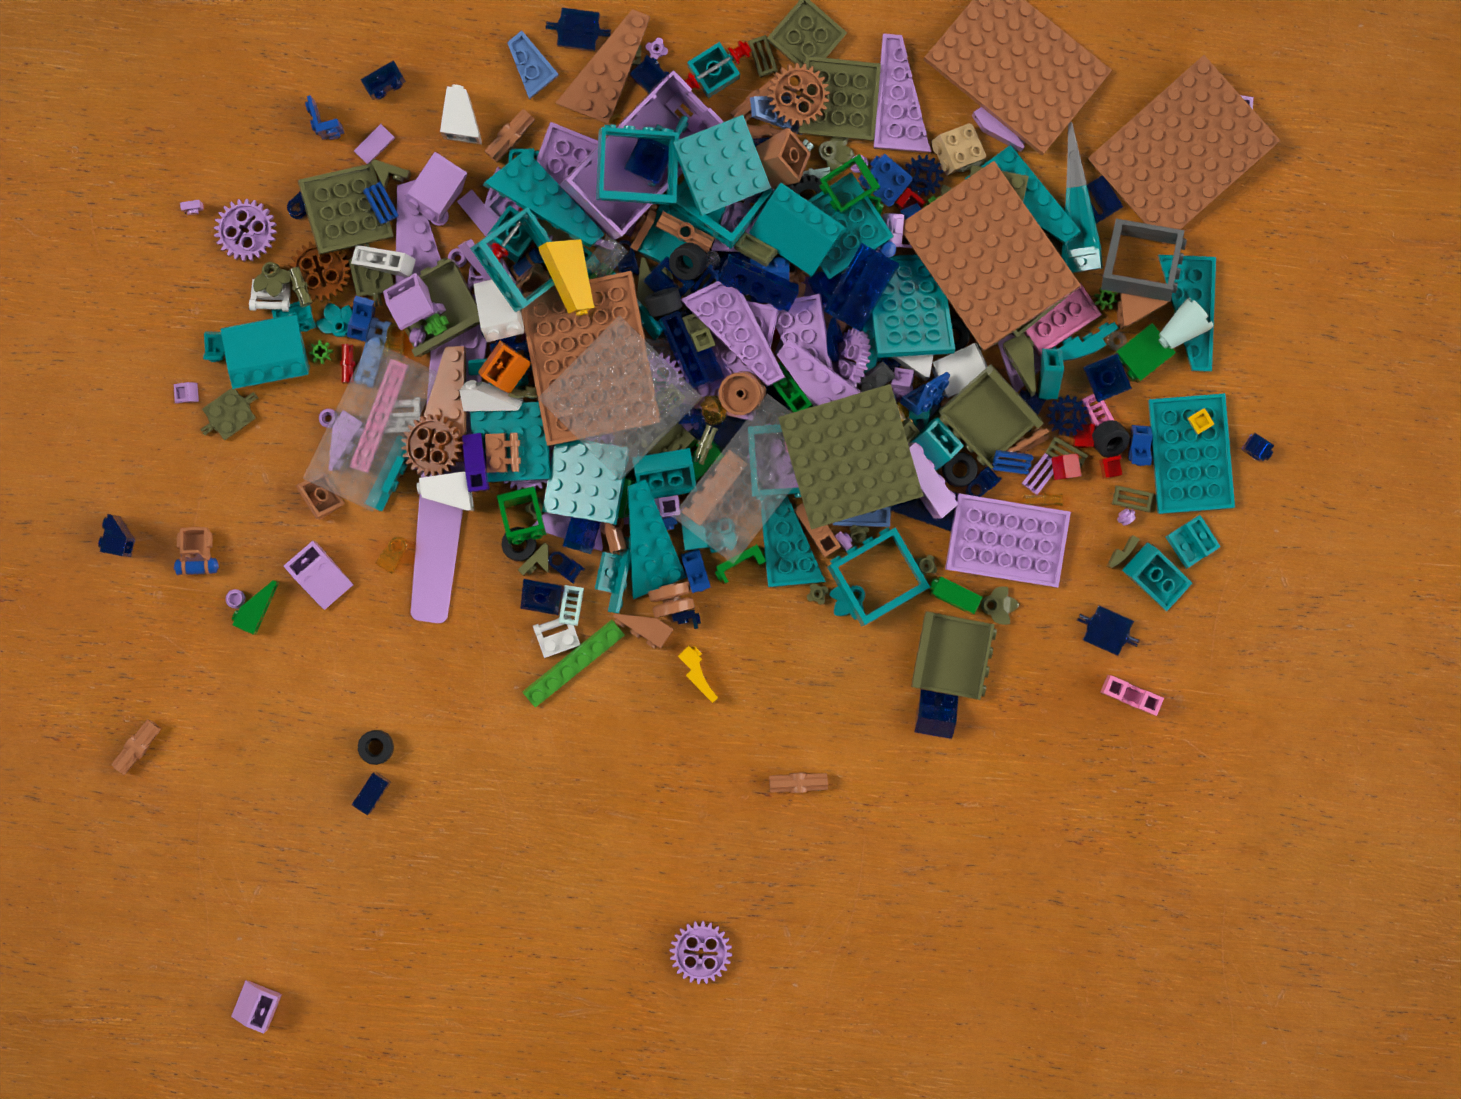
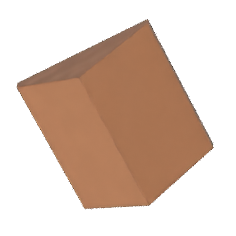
(319, 499)

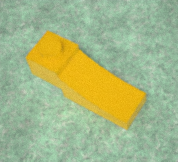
(692, 659)

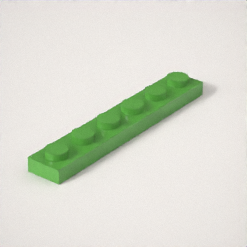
(573, 663)

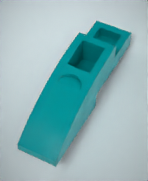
(1076, 349)

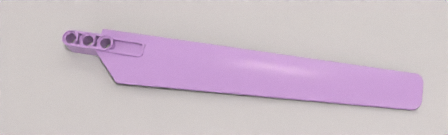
(440, 523)

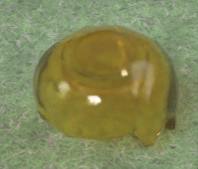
(713, 410)

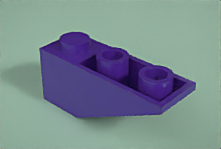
(475, 463)

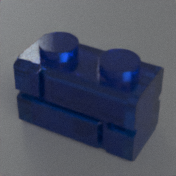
(371, 793)

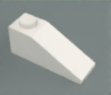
(383, 260)
(485, 397)

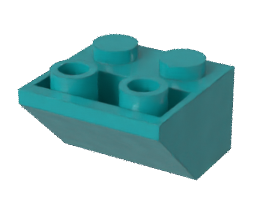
(938, 442)

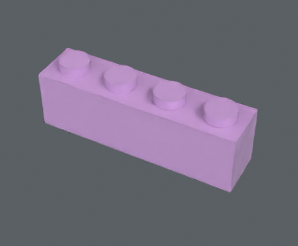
(935, 493)

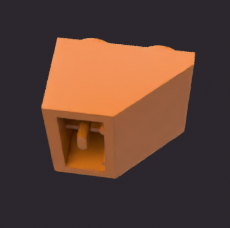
(504, 367)

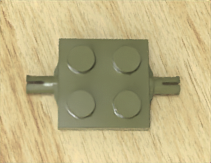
(370, 281)
(229, 413)

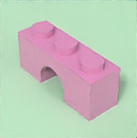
(1132, 695)

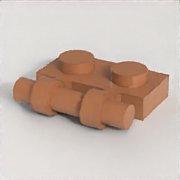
(643, 227)
(497, 452)

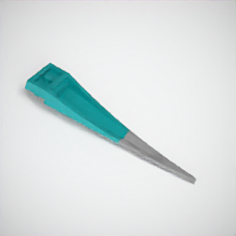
(1084, 250)

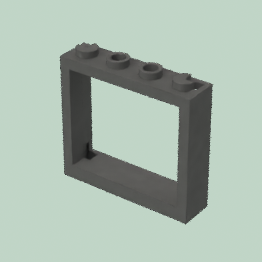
(1138, 286)

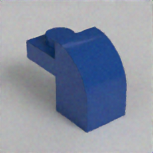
(361, 318)
(1140, 445)
(695, 571)

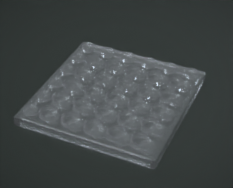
(620, 397)

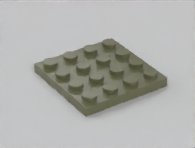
(851, 99)
(340, 210)

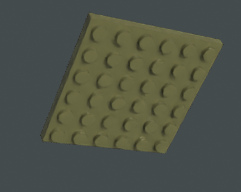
(850, 456)

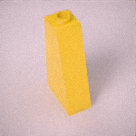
(569, 273)

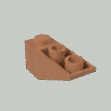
(821, 536)
(650, 628)

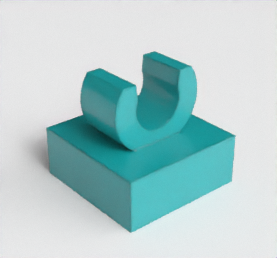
(924, 415)

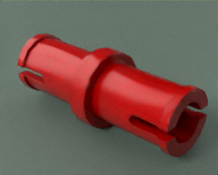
(347, 362)

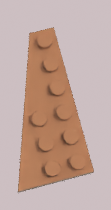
(603, 78)
(446, 397)

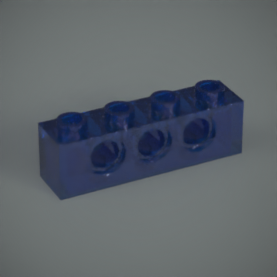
(734, 266)

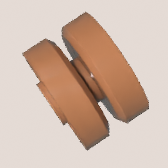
(730, 394)
(671, 599)

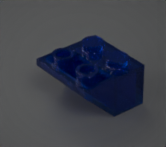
(116, 537)
(936, 714)

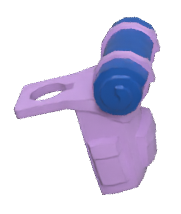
(895, 224)

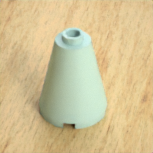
(1184, 325)

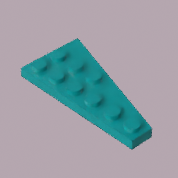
(1198, 283)
(651, 549)
(787, 550)

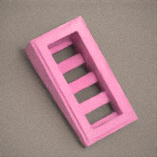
(1105, 411)

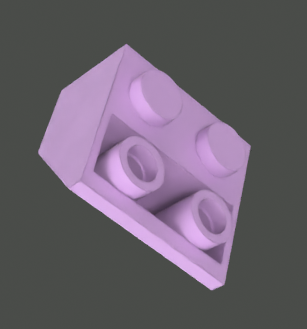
(409, 301)
(256, 1006)

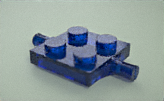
(578, 29)
(1108, 630)

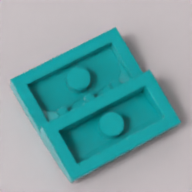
(1192, 541)

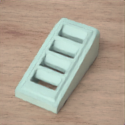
(575, 590)

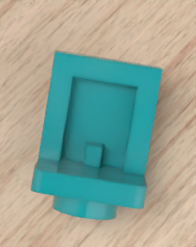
(213, 346)

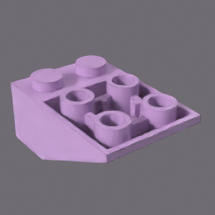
(318, 574)

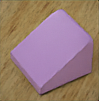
(186, 392)

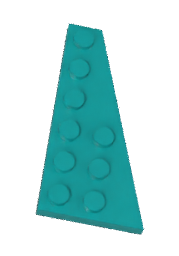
(532, 187)
(1037, 198)

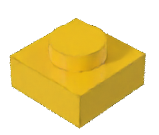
(1200, 421)

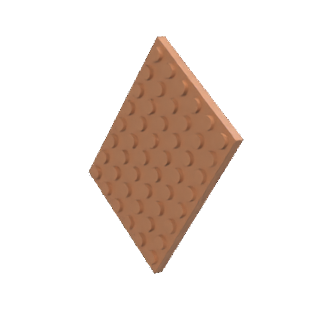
(1018, 68)
(1184, 148)
(989, 256)
(560, 338)

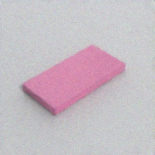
(1063, 320)

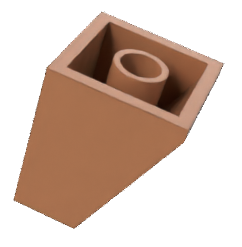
(783, 158)
(1133, 308)

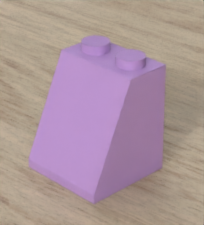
(436, 188)

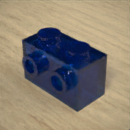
(383, 80)

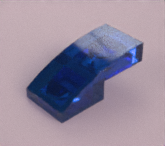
(834, 336)

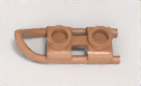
(1037, 437)

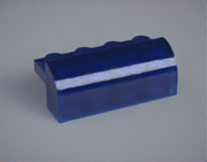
(861, 287)
(697, 367)

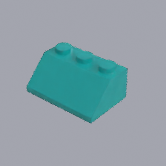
(667, 473)

